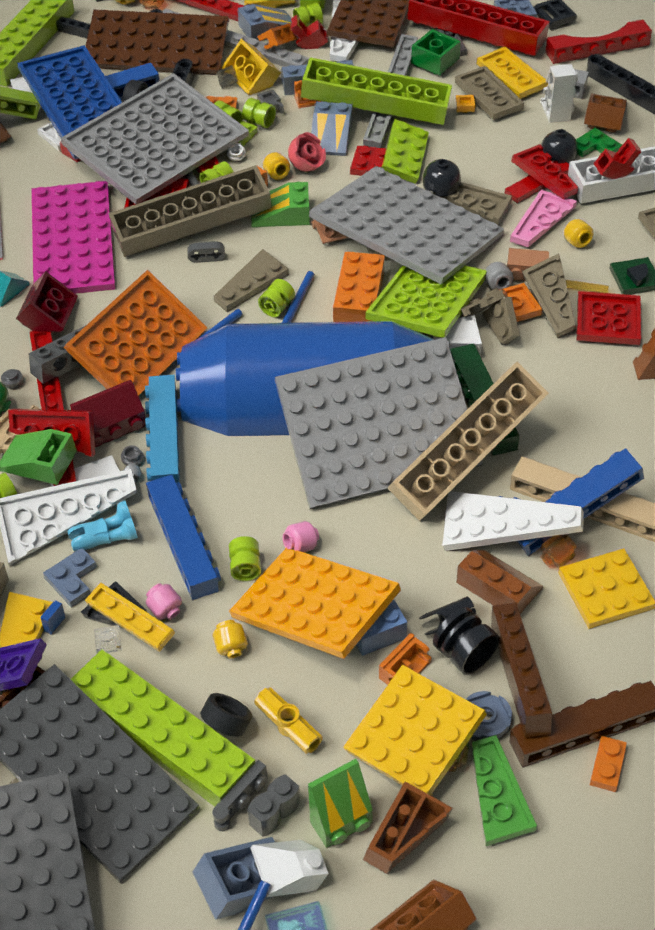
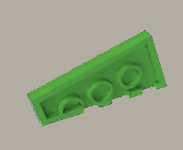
(500, 797)

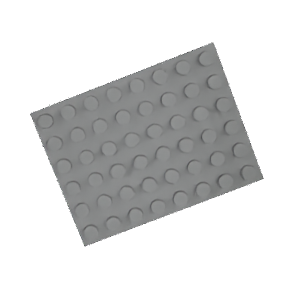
(154, 138)
(407, 224)
(368, 417)

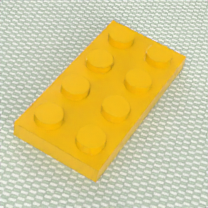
(513, 72)

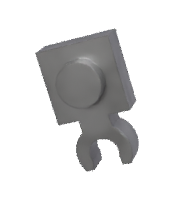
(271, 98)

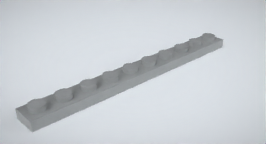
(274, 54)
(399, 65)

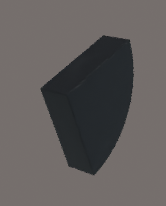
(638, 273)

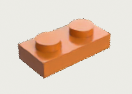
(608, 763)

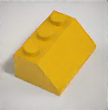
(252, 68)

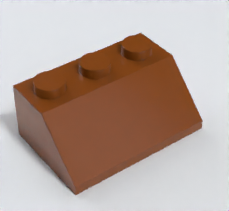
(496, 580)
(431, 908)

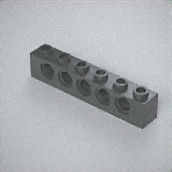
(53, 359)

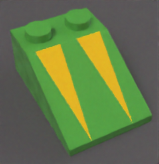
(288, 206)
(339, 804)

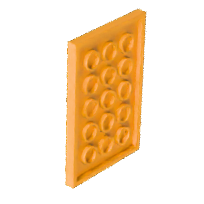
(315, 602)

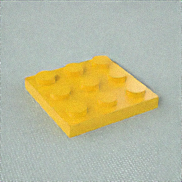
(606, 588)

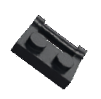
(558, 9)

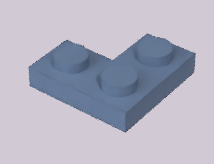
(520, 6)
(66, 576)

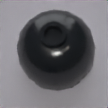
(560, 146)
(442, 177)

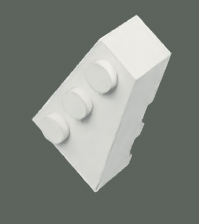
(559, 93)

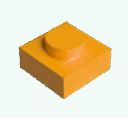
(465, 103)

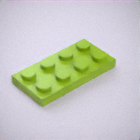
(405, 151)

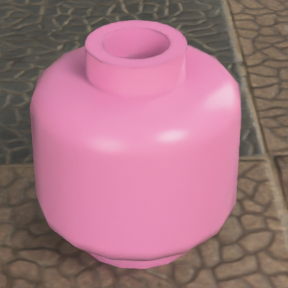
(300, 536)
(163, 601)

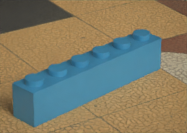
(163, 428)

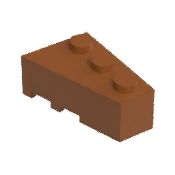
(406, 825)

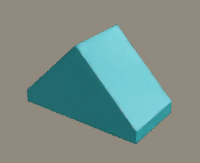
(10, 286)

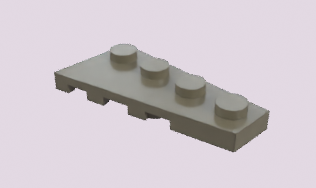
(481, 201)
(250, 280)
(551, 292)

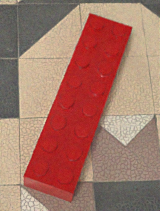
(482, 23)

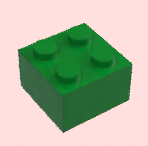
(435, 52)

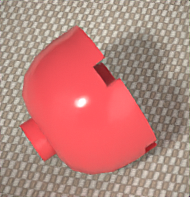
(306, 152)

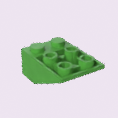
(39, 455)

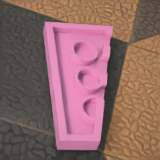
(540, 217)

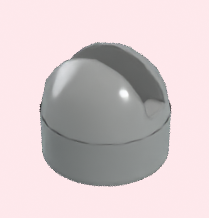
(136, 471)

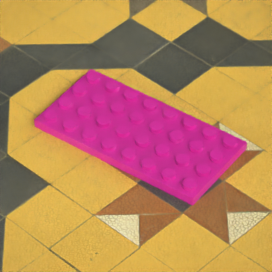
(73, 236)

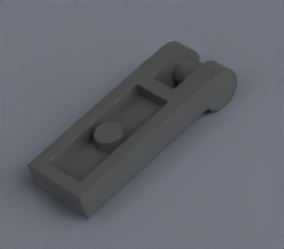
(239, 795)

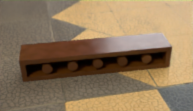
(521, 671)
(587, 723)

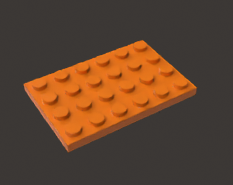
(135, 335)

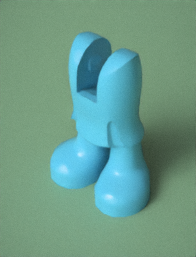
(97, 532)

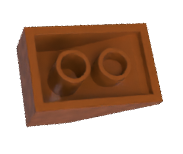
(605, 112)

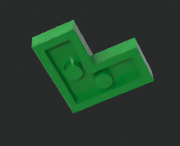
(596, 141)

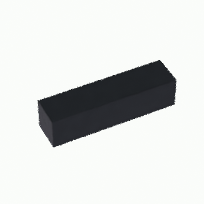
(73, 27)

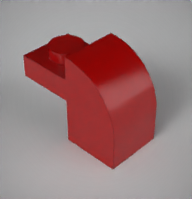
(308, 36)
(619, 163)

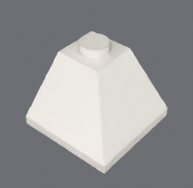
(290, 866)

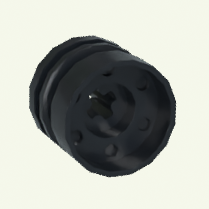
(466, 640)

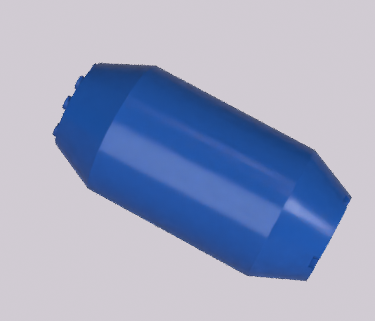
(232, 371)

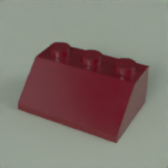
(47, 305)
(115, 412)

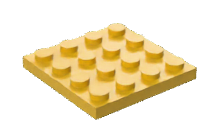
(415, 730)

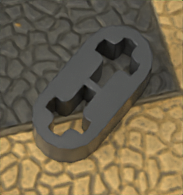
(206, 252)

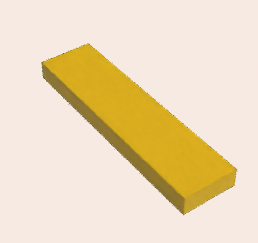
(130, 617)

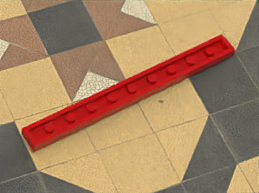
(51, 394)

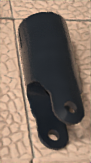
(444, 611)

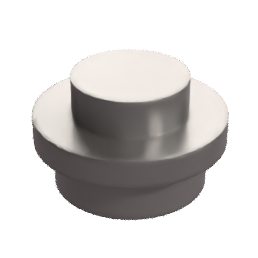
(12, 378)
(131, 454)

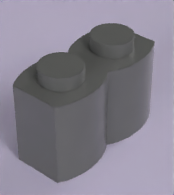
(270, 807)

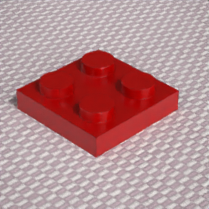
(366, 159)

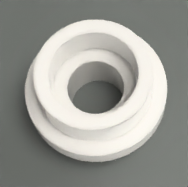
(236, 148)

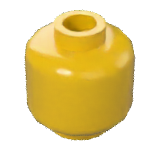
(276, 165)
(578, 233)
(229, 639)

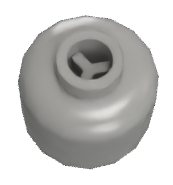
(499, 276)

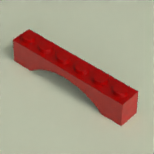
(569, 48)

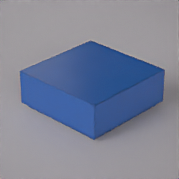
(53, 617)

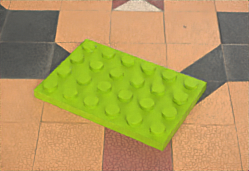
(425, 304)

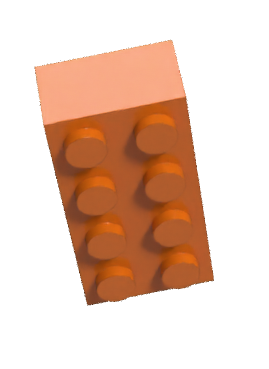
(358, 286)

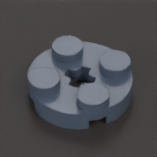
(499, 709)

